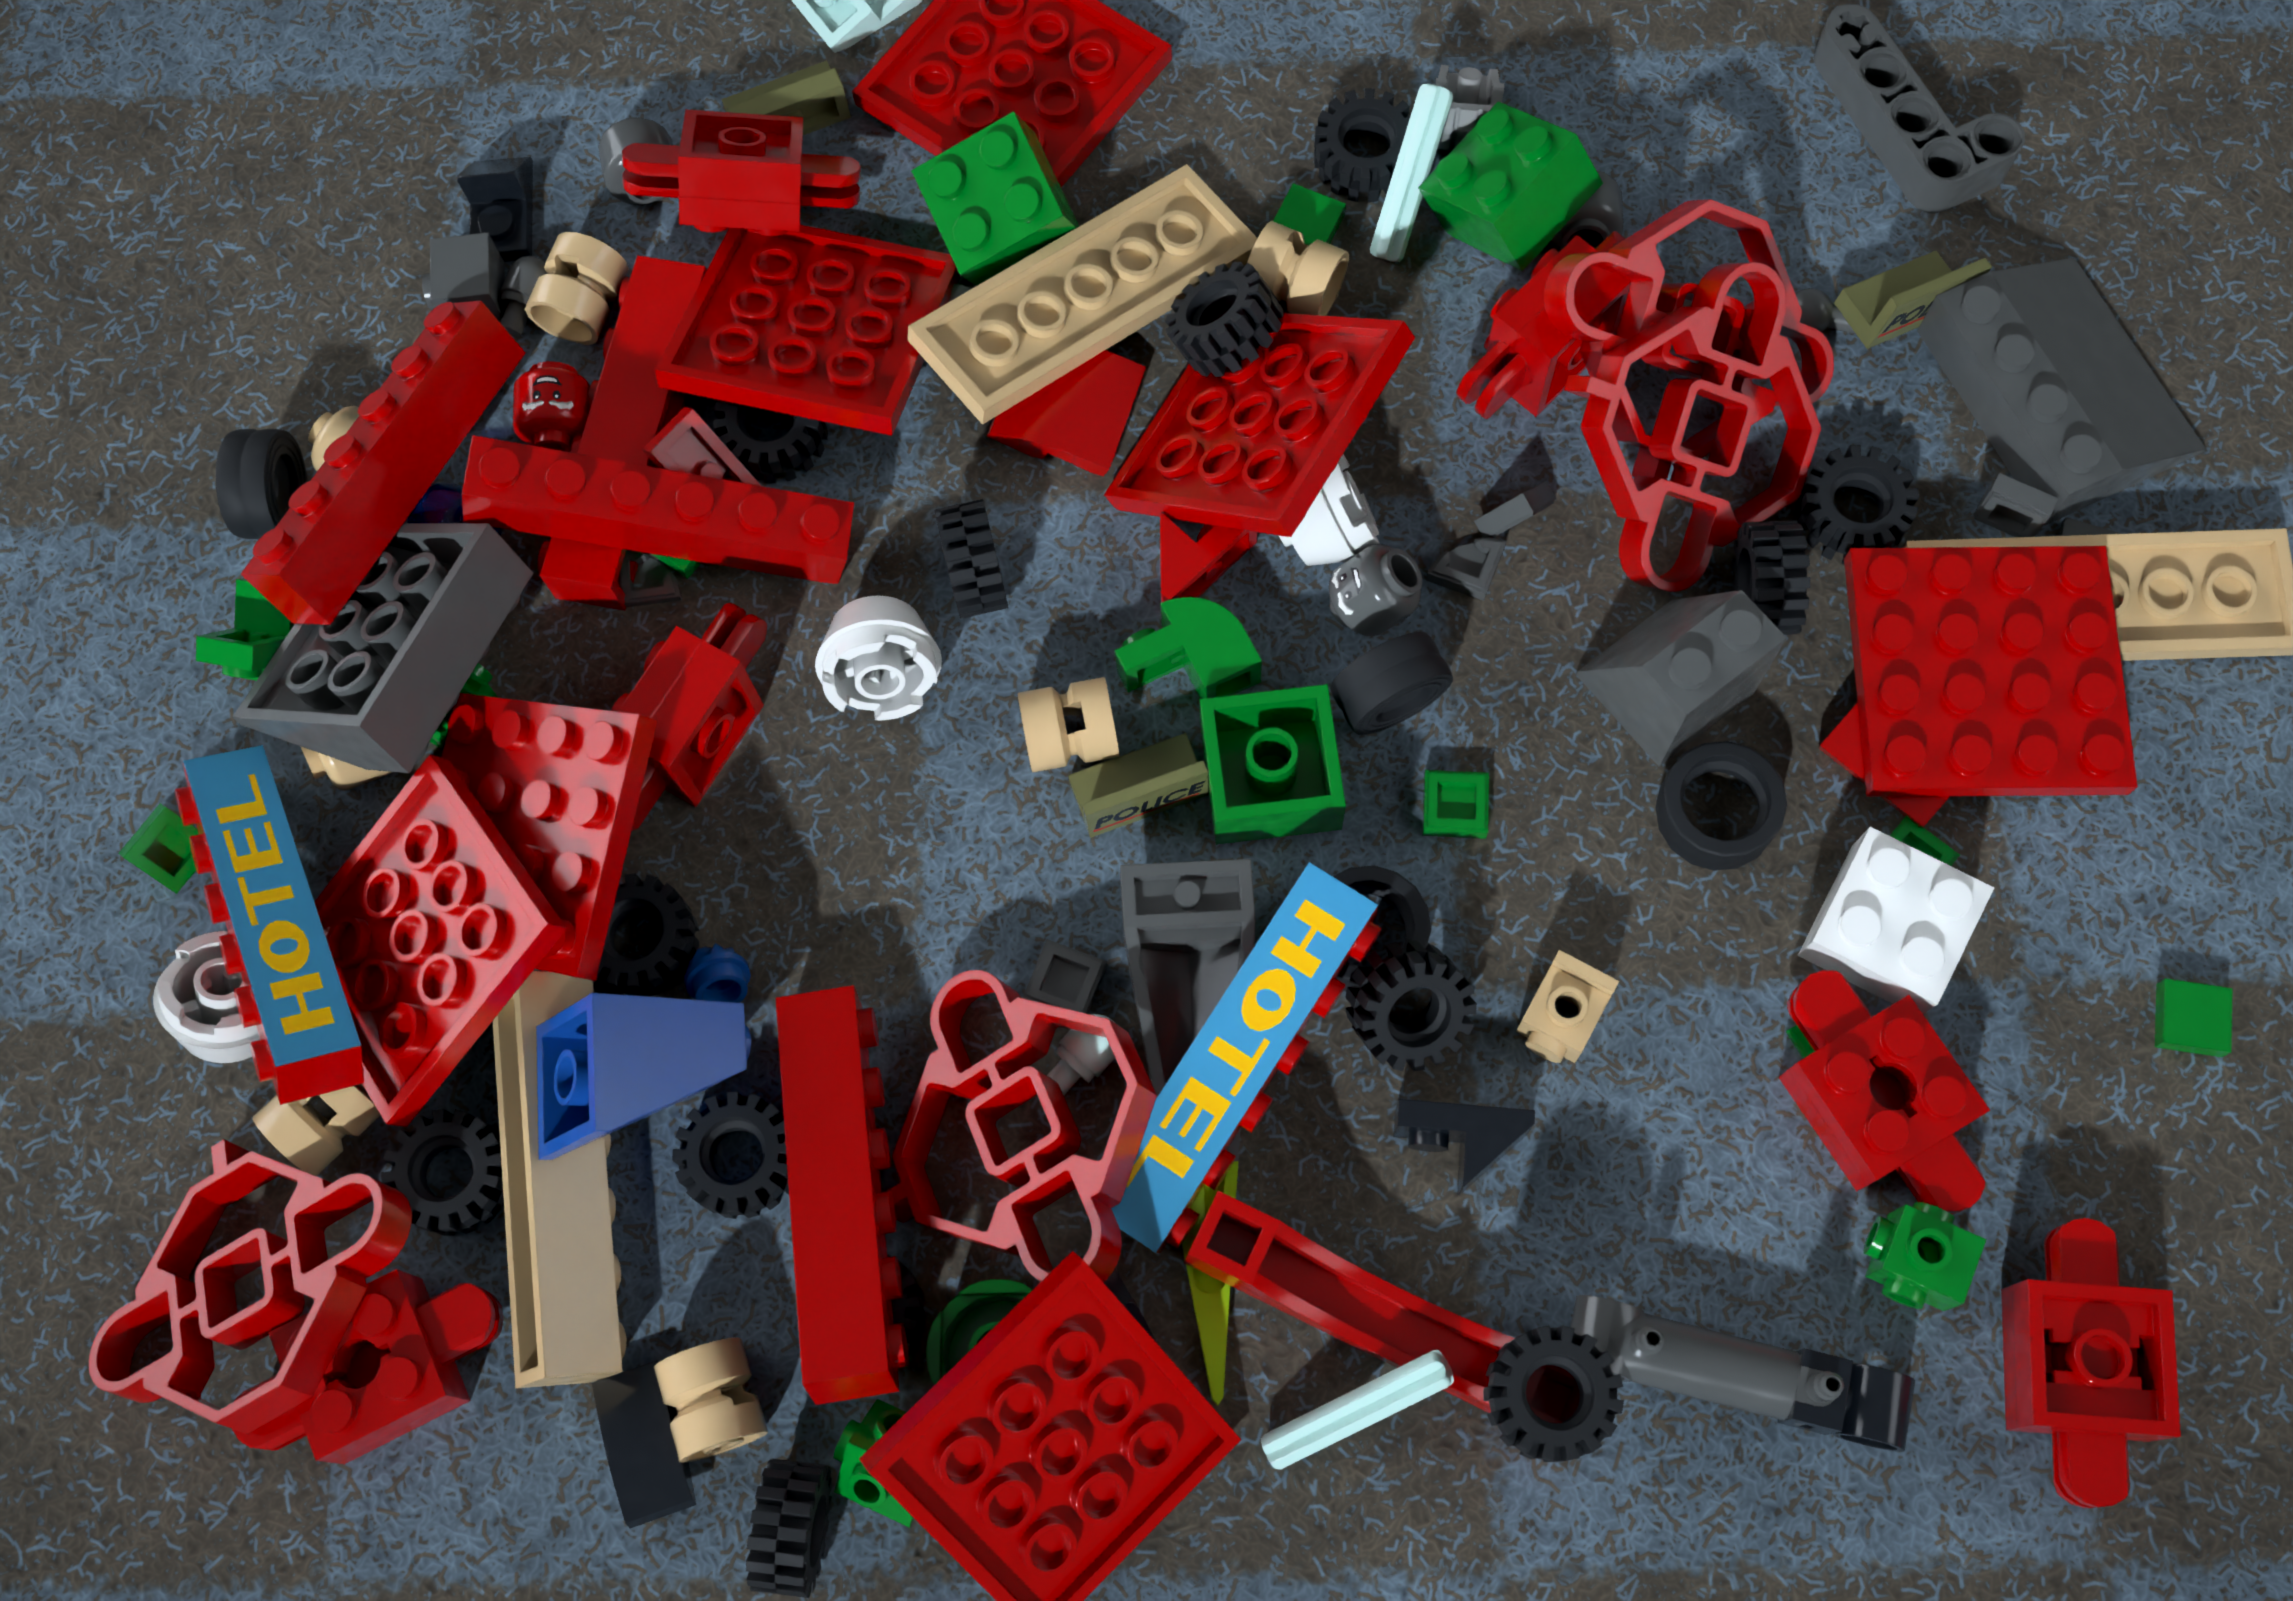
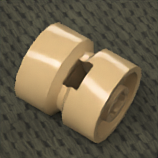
(1297, 272)
(577, 287)
(1046, 730)
(307, 1135)
(710, 1399)

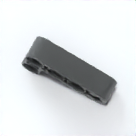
(1904, 122)

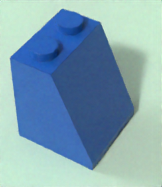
(627, 1059)

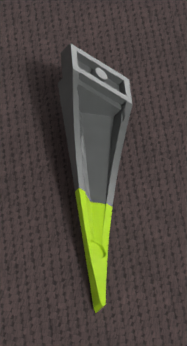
(1183, 946)

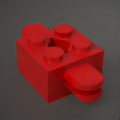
(741, 173)
(1525, 350)
(700, 704)
(1865, 1112)
(2116, 1357)
(388, 1370)

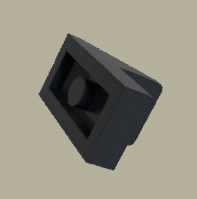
(501, 203)
(1482, 1131)

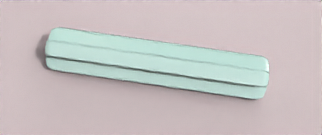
(1410, 172)
(1357, 1409)

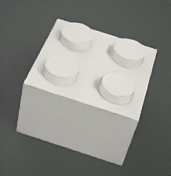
(1896, 920)

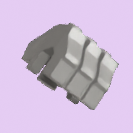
(1472, 99)

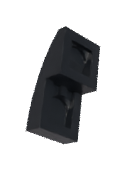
(641, 1446)

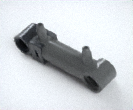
(1793, 1386)

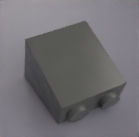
(1684, 669)

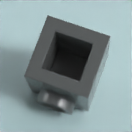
(465, 271)

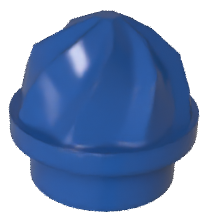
(717, 975)

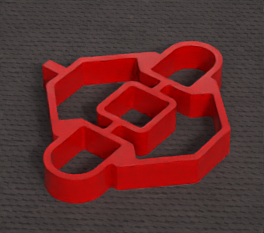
(1651, 301)
(1691, 334)
(1000, 1086)
(209, 1307)

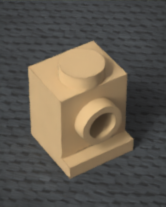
(1578, 984)

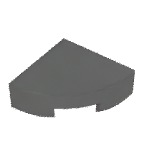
(1516, 510)
(1468, 567)
(657, 581)

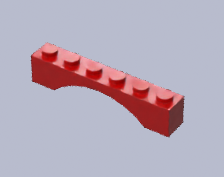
(1358, 1307)

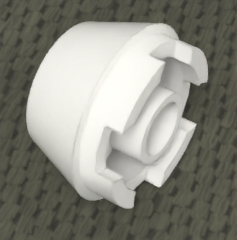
(1336, 522)
(878, 658)
(199, 1003)

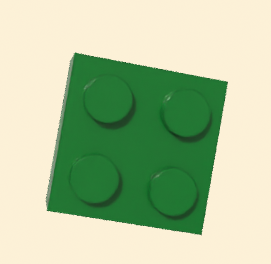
(1511, 185)
(995, 198)
(1272, 764)

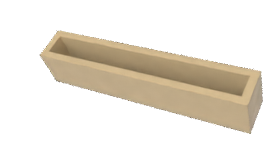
(554, 1213)

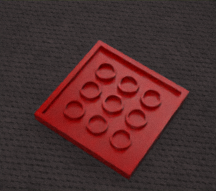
(1052, 62)
(808, 325)
(1267, 437)
(1988, 672)
(564, 800)
(430, 936)
(1052, 1443)

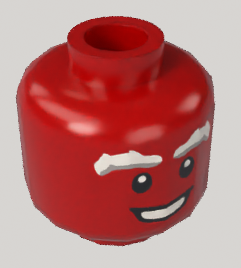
(550, 405)

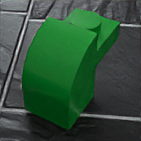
(1199, 638)
(252, 641)

